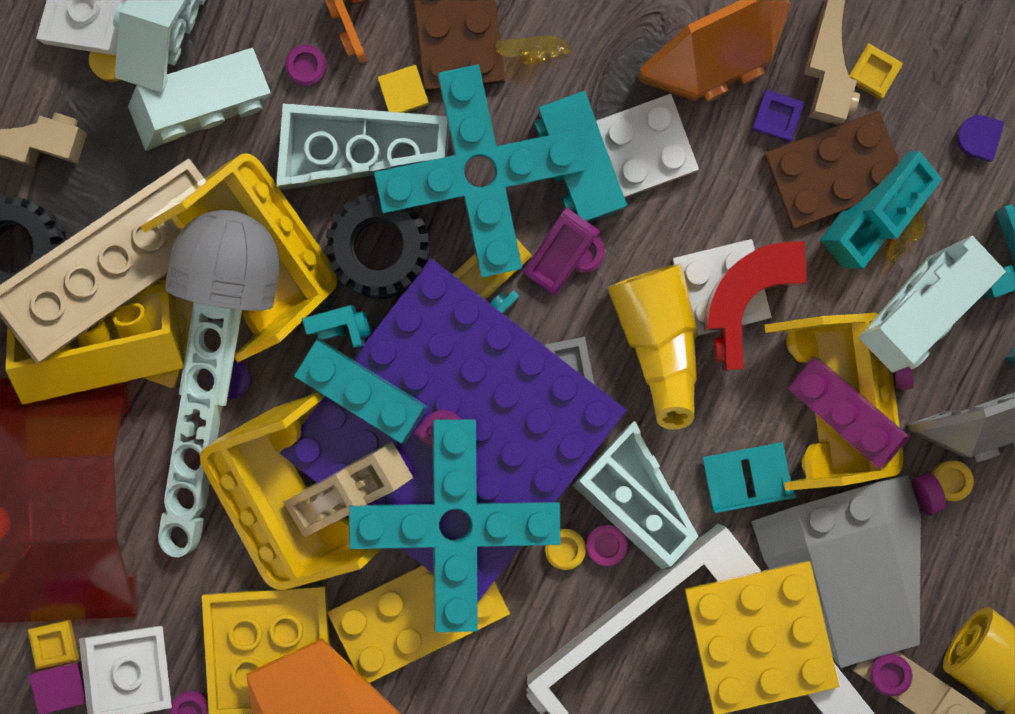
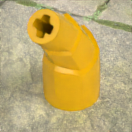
(663, 332)
(985, 658)

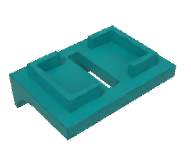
(727, 480)

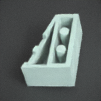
(199, 98)
(931, 303)
(637, 499)

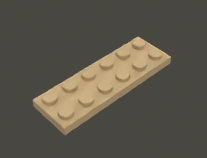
(94, 270)

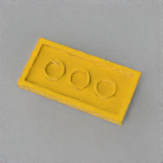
(397, 623)

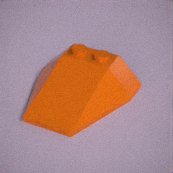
(718, 50)
(313, 683)

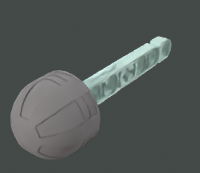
(224, 267)

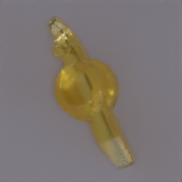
(532, 49)
(912, 232)

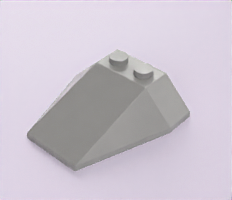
(971, 431)
(862, 564)

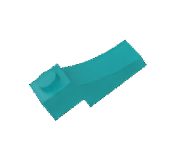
(881, 213)

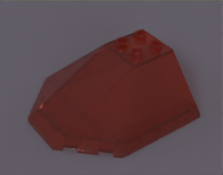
(61, 507)

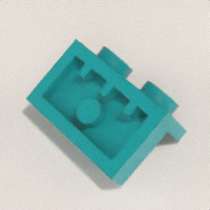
(332, 324)

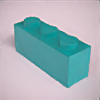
(596, 190)
(361, 391)

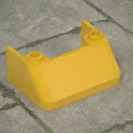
(304, 268)
(838, 345)
(252, 486)

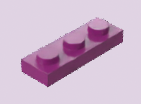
(848, 412)

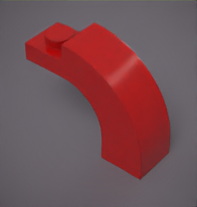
(763, 268)

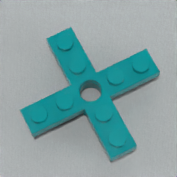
(512, 165)
(487, 525)

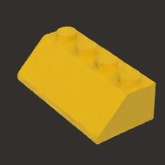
(125, 346)

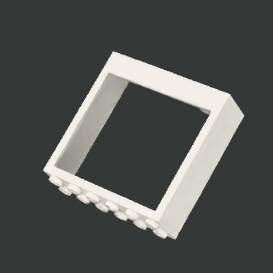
(724, 560)

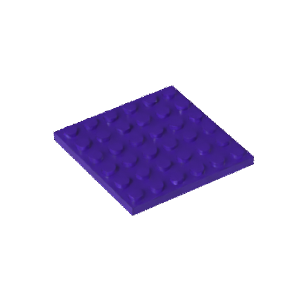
(466, 357)

